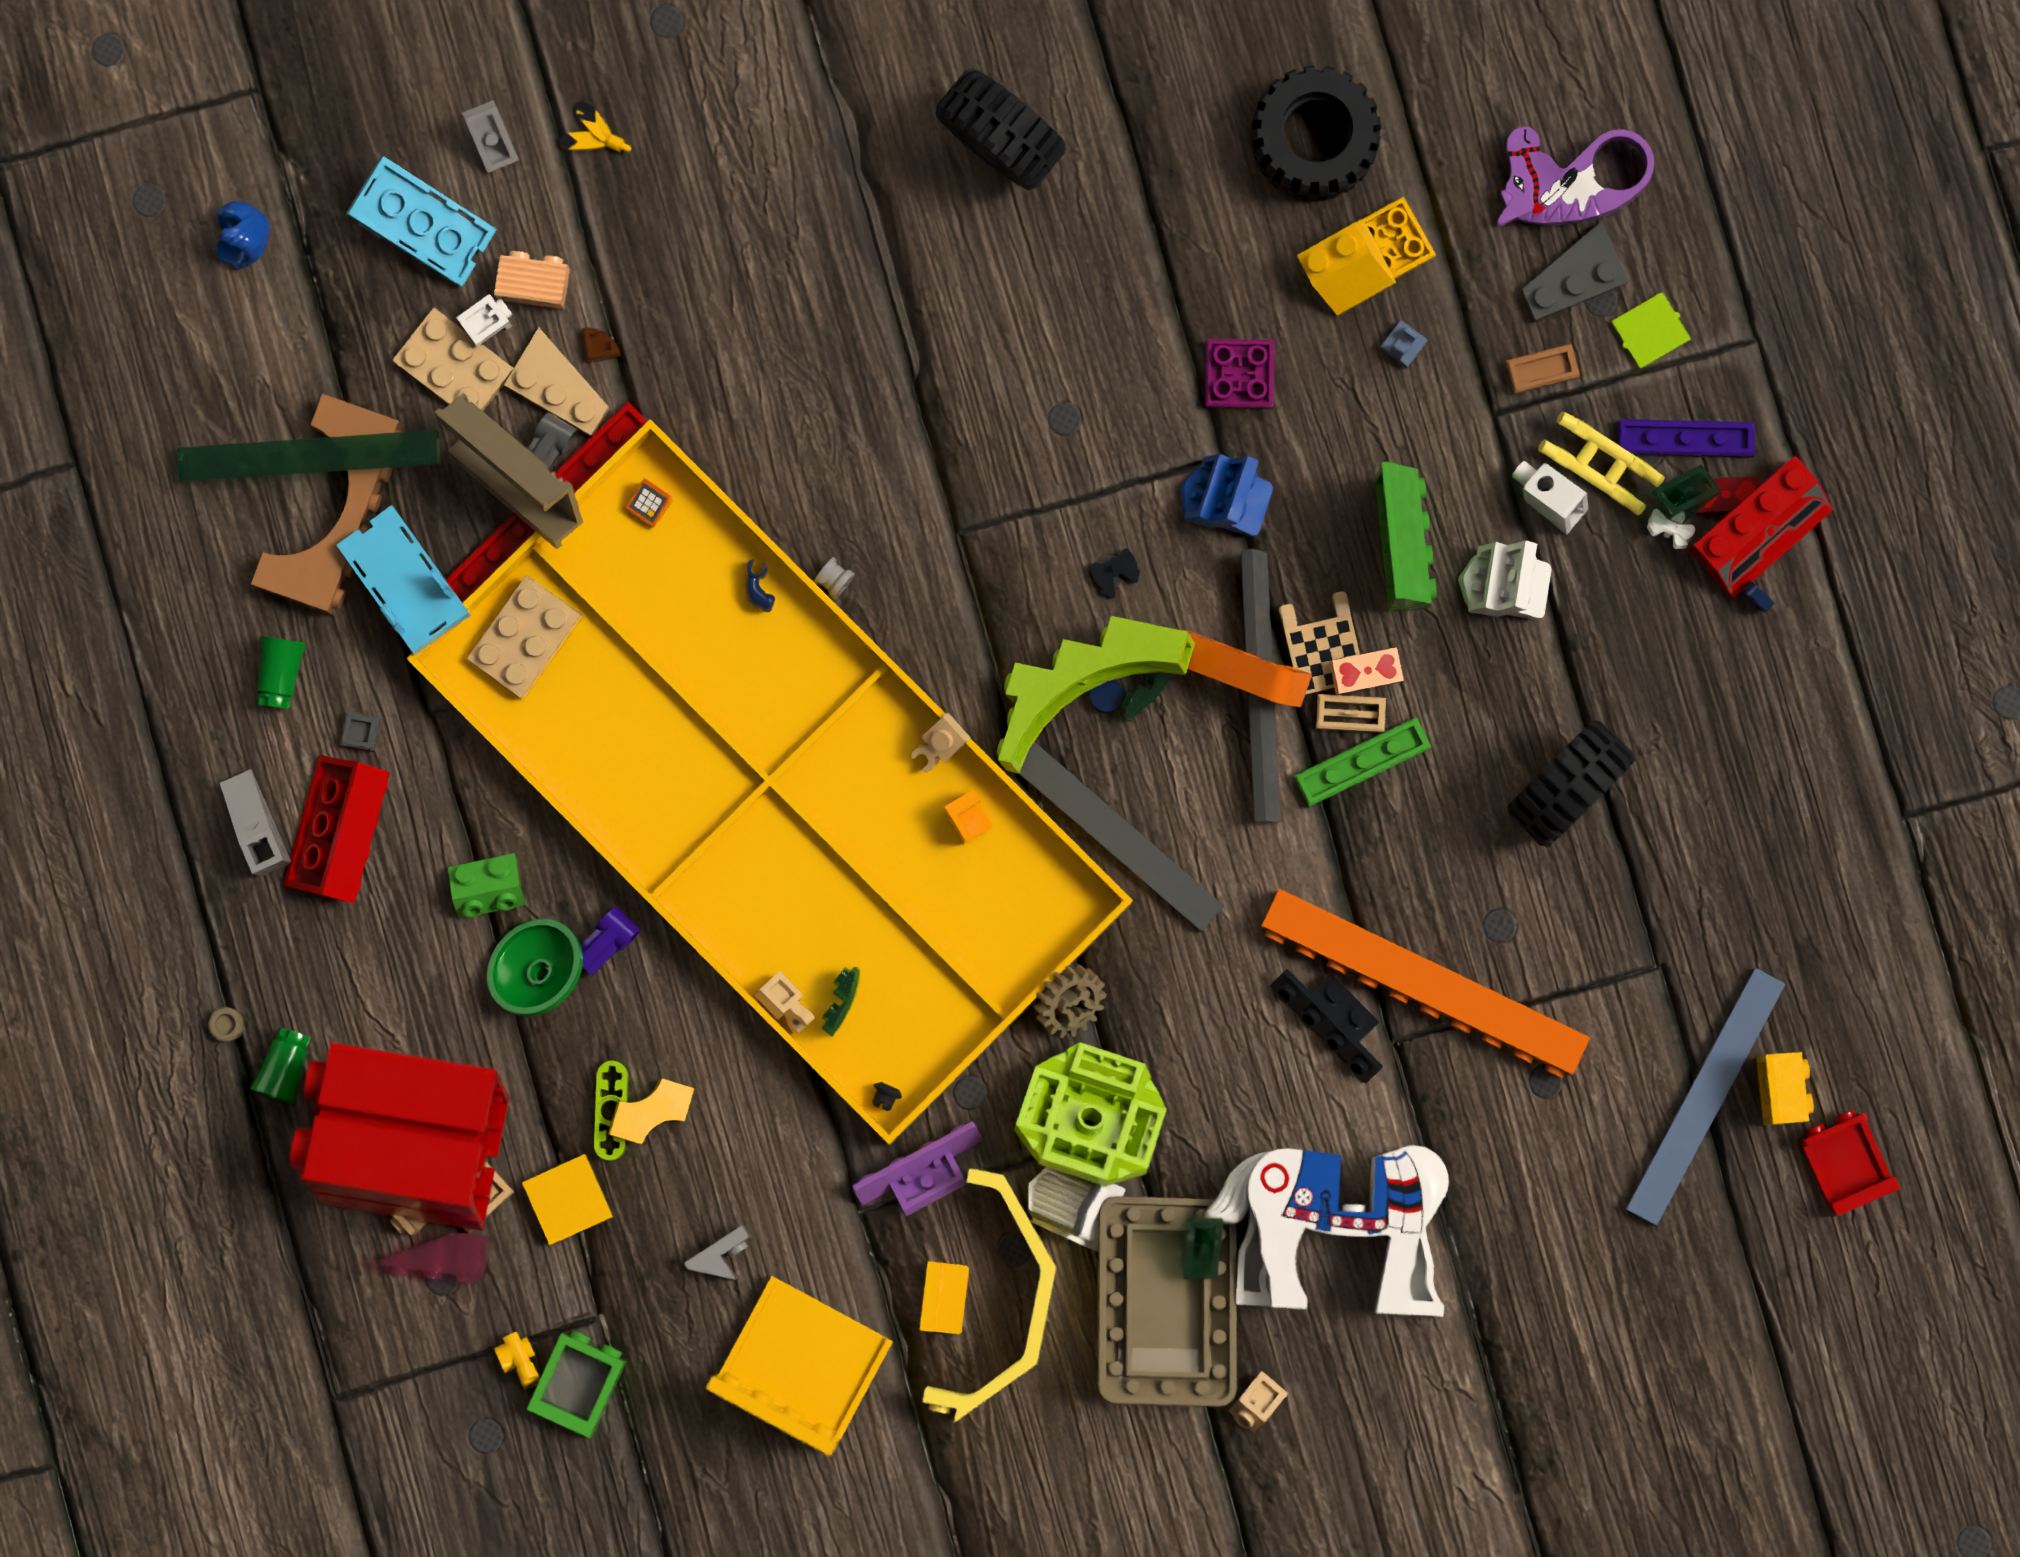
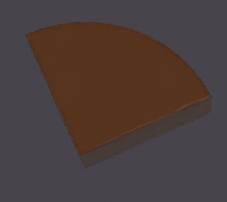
(599, 345)

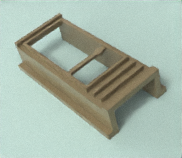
(510, 471)

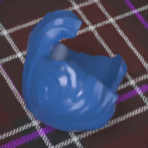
(243, 234)

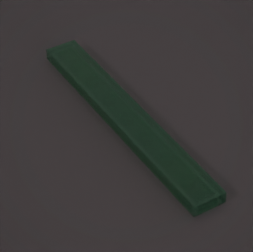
(309, 455)

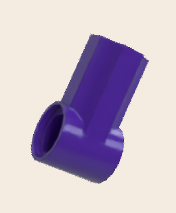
(611, 935)

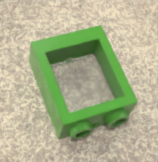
(578, 1380)

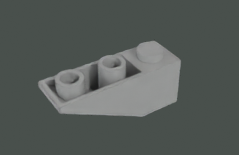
(254, 824)

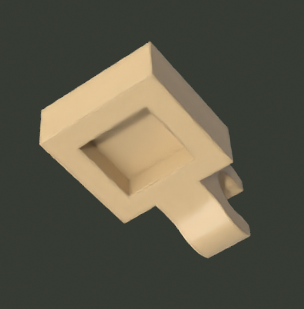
(782, 999)

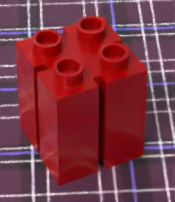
(401, 1135)

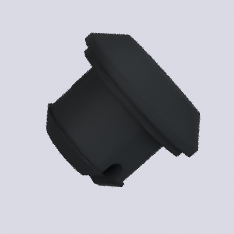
(885, 1094)

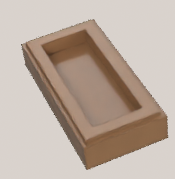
(1542, 369)

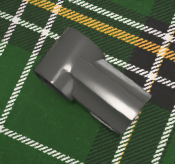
(552, 439)

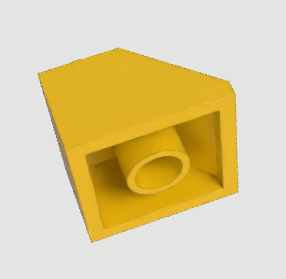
(1347, 268)
(1783, 1088)

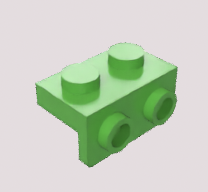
(486, 886)

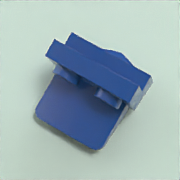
(1226, 494)

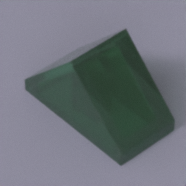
(1686, 494)
(1201, 1247)

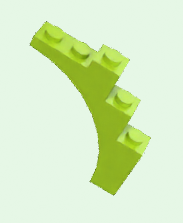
(1077, 667)

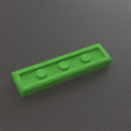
(1362, 762)

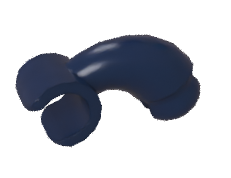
(755, 593)

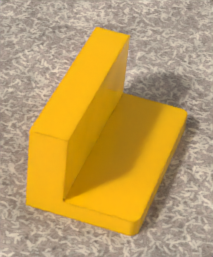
(944, 1297)

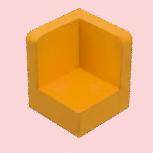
(967, 816)

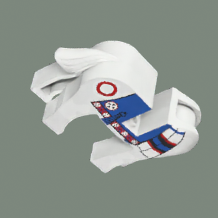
(1301, 1191)

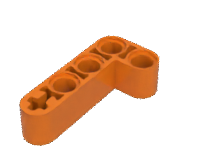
(1248, 672)

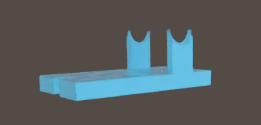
(403, 211)
(413, 594)

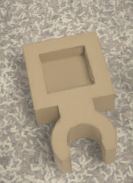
(942, 741)

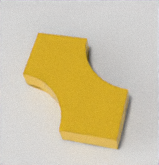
(665, 1103)

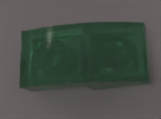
(1140, 700)
(846, 990)

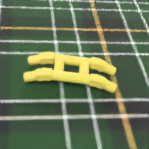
(1606, 483)

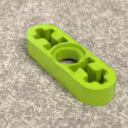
(601, 1084)

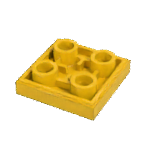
(1399, 237)
(567, 1199)

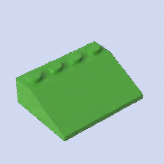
(1403, 537)

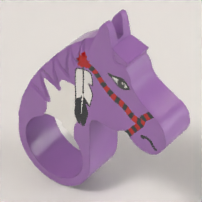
(1553, 195)

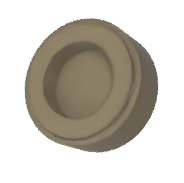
(226, 1024)

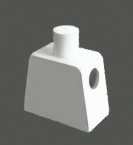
(1564, 501)

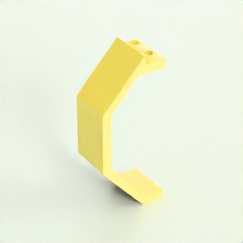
(943, 1400)

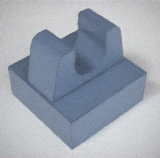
(1403, 344)

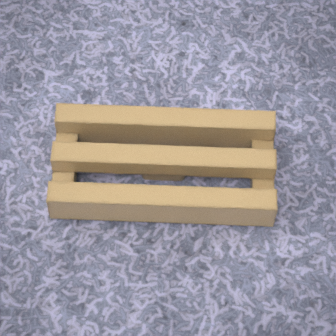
(1321, 712)

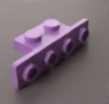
(923, 1174)

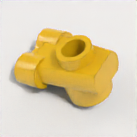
(516, 1355)

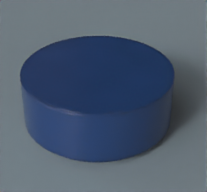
(1757, 597)
(1107, 696)

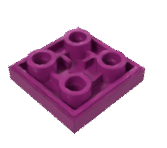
(1239, 374)

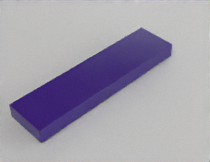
(1686, 438)

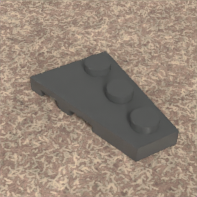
(1576, 276)

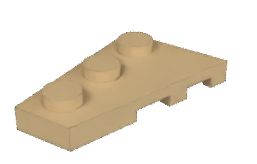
(556, 386)

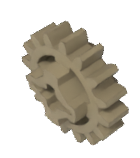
(1070, 1001)

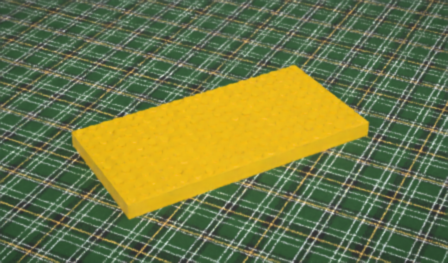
(770, 790)

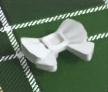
(1681, 533)

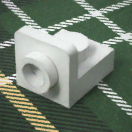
(485, 319)

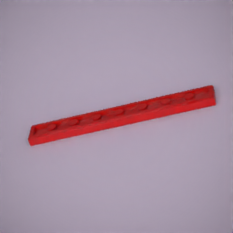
(515, 531)

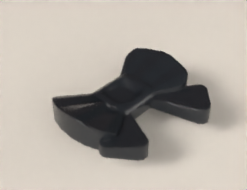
(1104, 573)

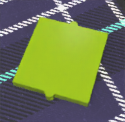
(1651, 330)

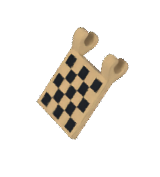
(1319, 642)

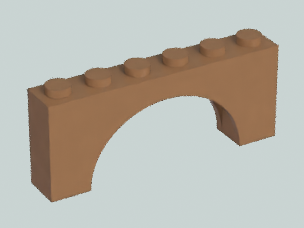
(319, 573)

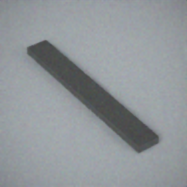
(1261, 711)
(1119, 838)

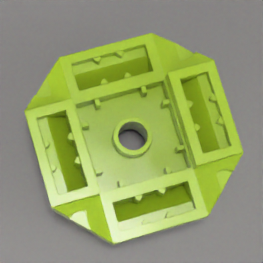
(1095, 1088)

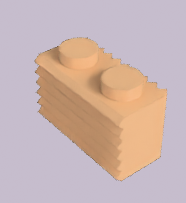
(531, 280)

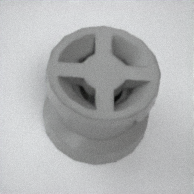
(834, 578)

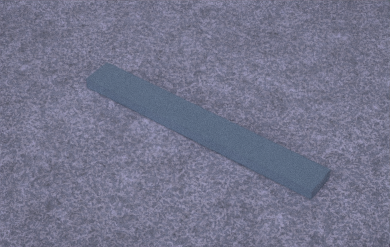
(1705, 1096)

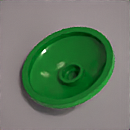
(524, 959)

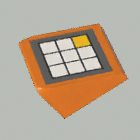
(649, 503)

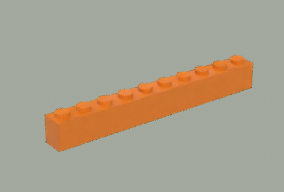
(1425, 983)

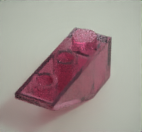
(451, 1254)

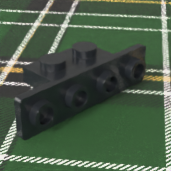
(1335, 1018)

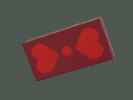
(1732, 492)

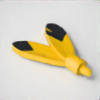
(599, 134)

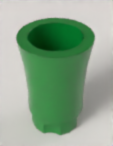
(278, 671)
(282, 1067)

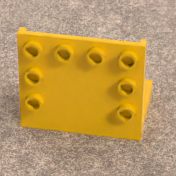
(801, 1366)

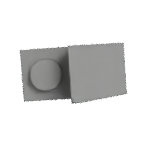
(490, 136)
(712, 1260)

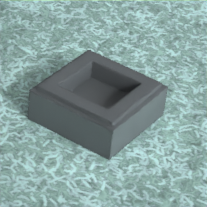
(360, 731)

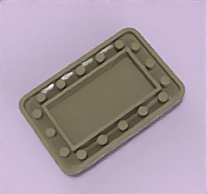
(1155, 1331)

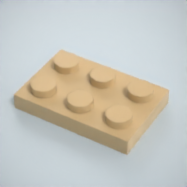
(451, 363)
(525, 637)

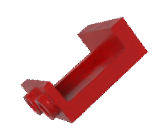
(1847, 1163)

